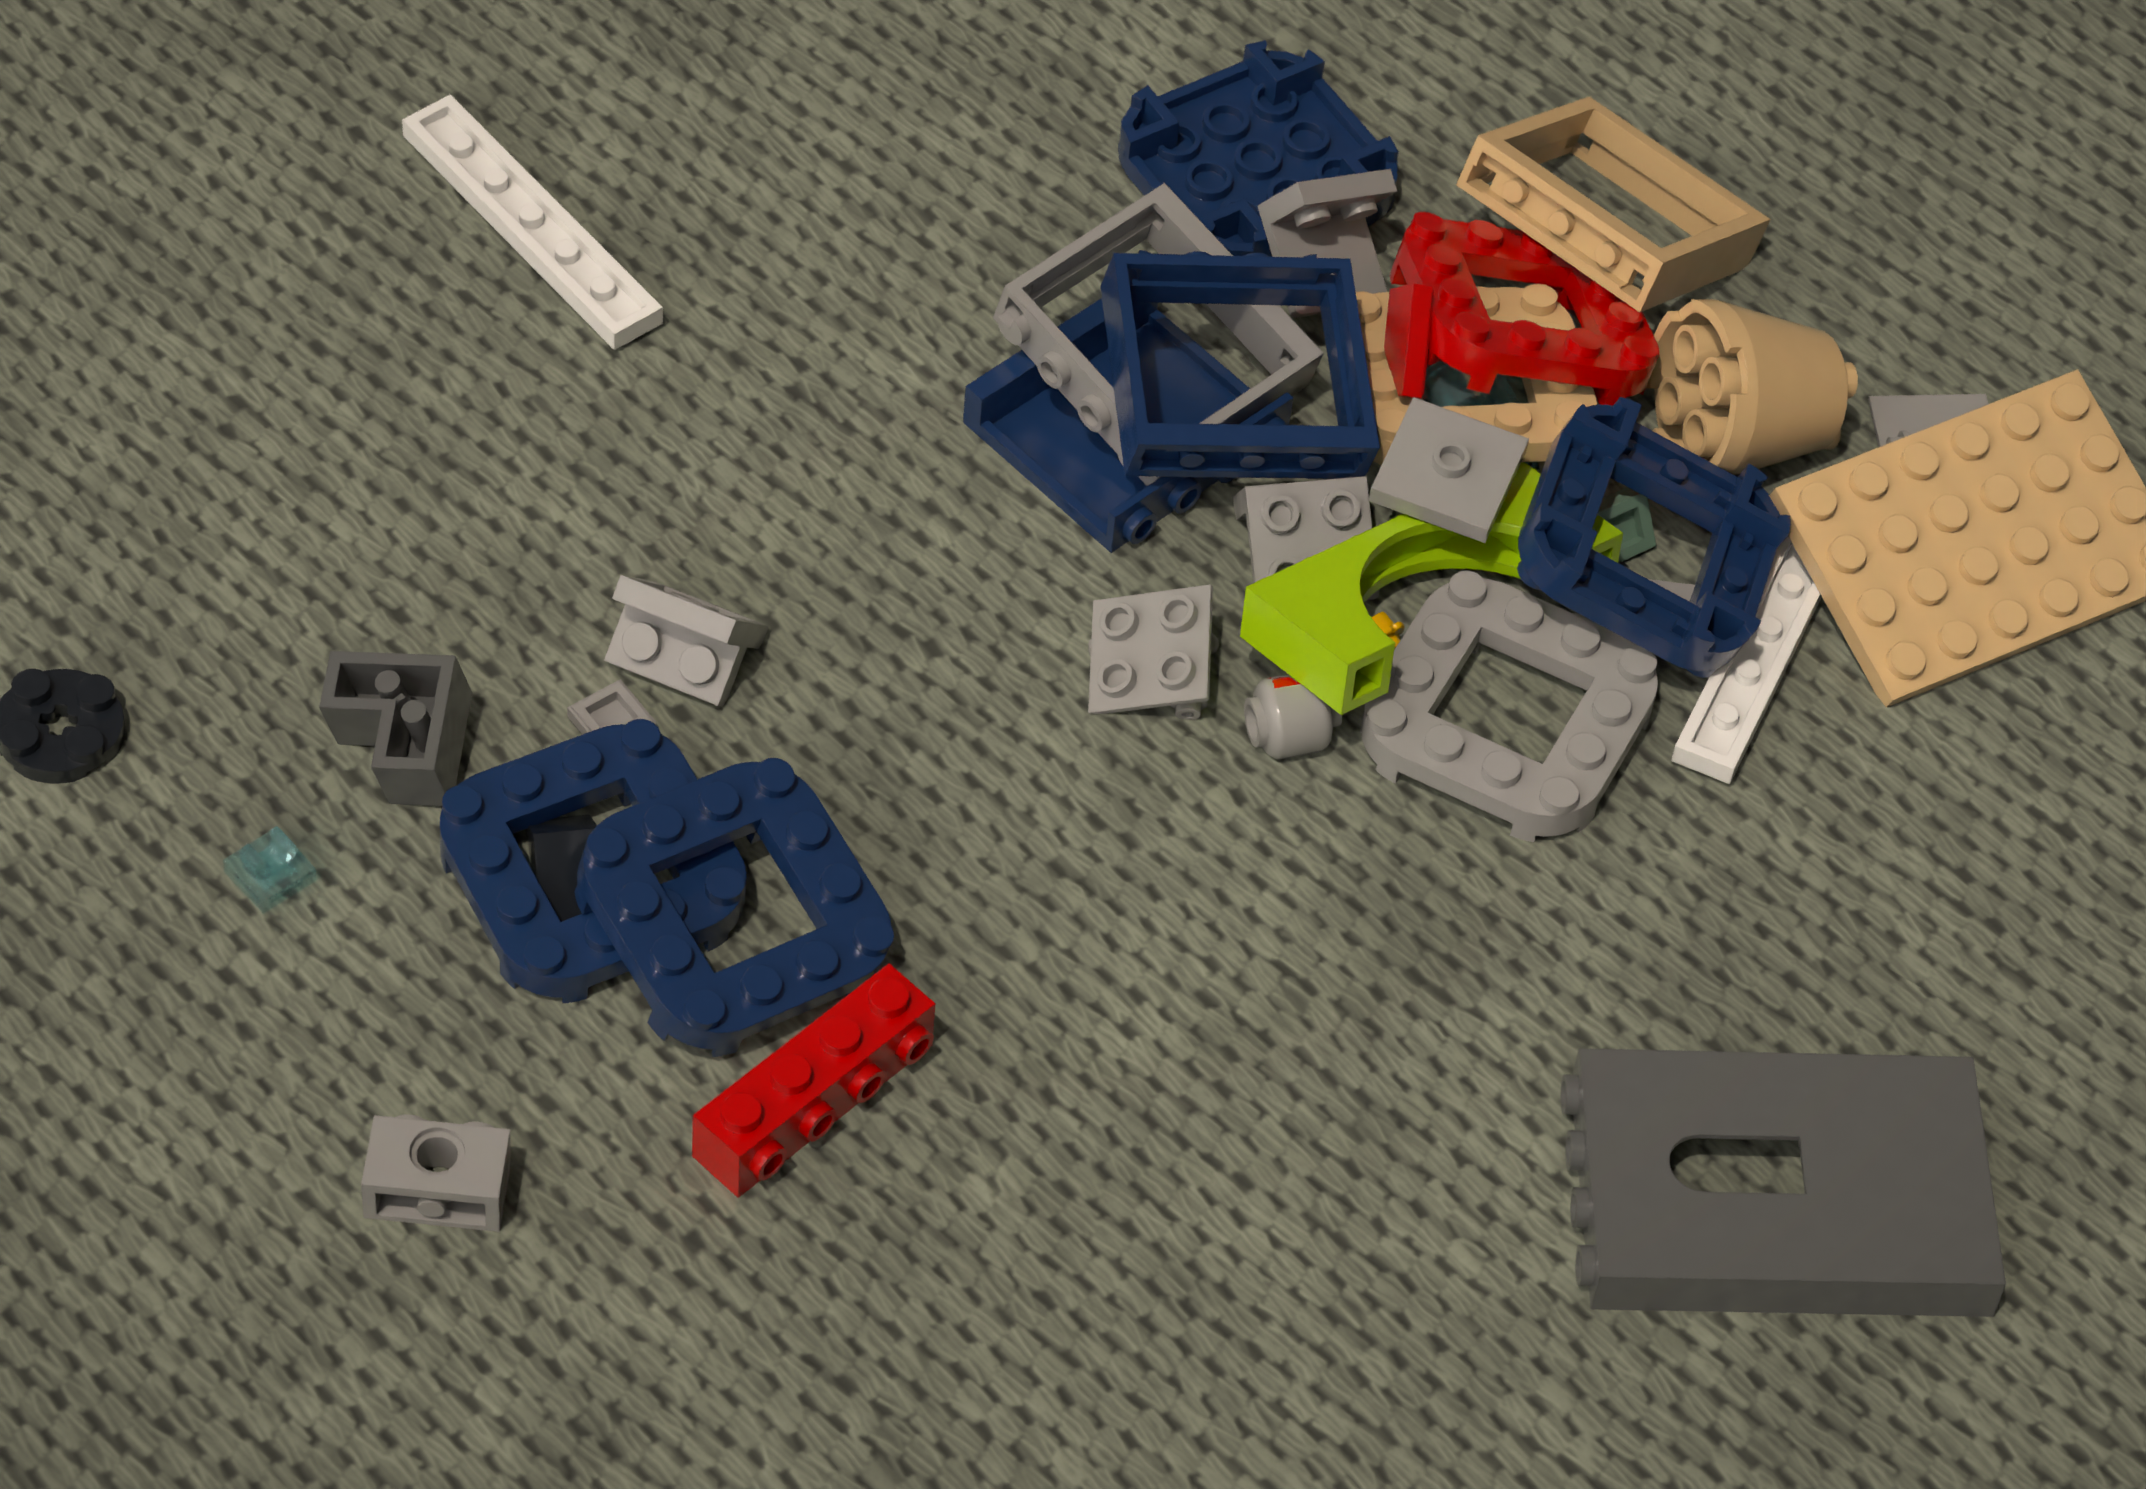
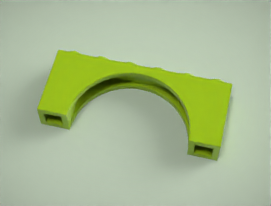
(1315, 613)

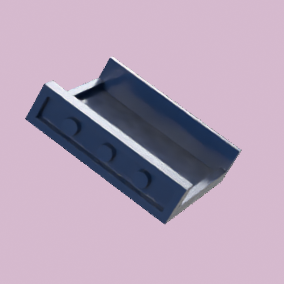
(1076, 467)

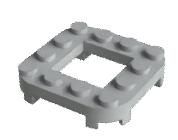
(1532, 796)

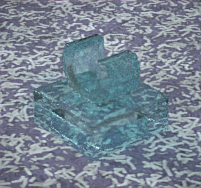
(269, 869)

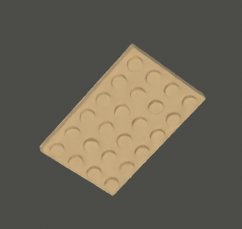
(1974, 537)

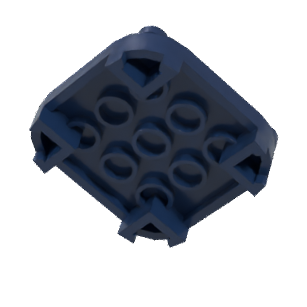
(1247, 138)

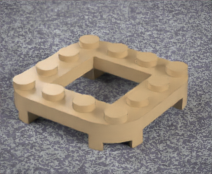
(1549, 402)

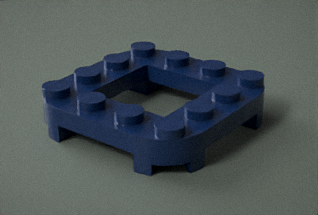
(1559, 536)
(505, 894)
(683, 991)

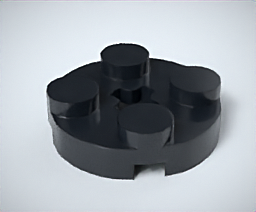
(69, 693)

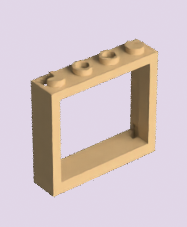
(1589, 237)

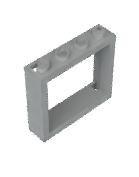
(1261, 328)

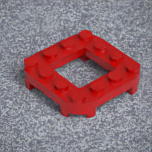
(1609, 352)

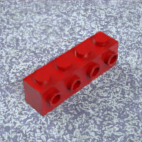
(813, 1080)

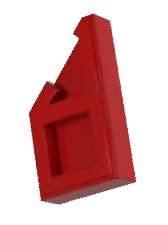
(1408, 337)

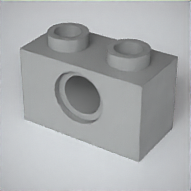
(463, 1196)

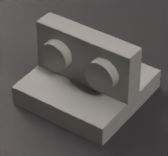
(680, 639)

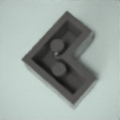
(407, 709)

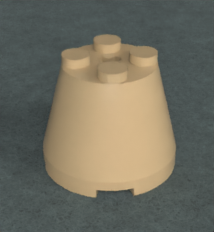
(1747, 385)

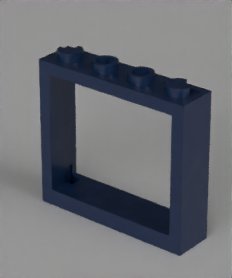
(1241, 448)

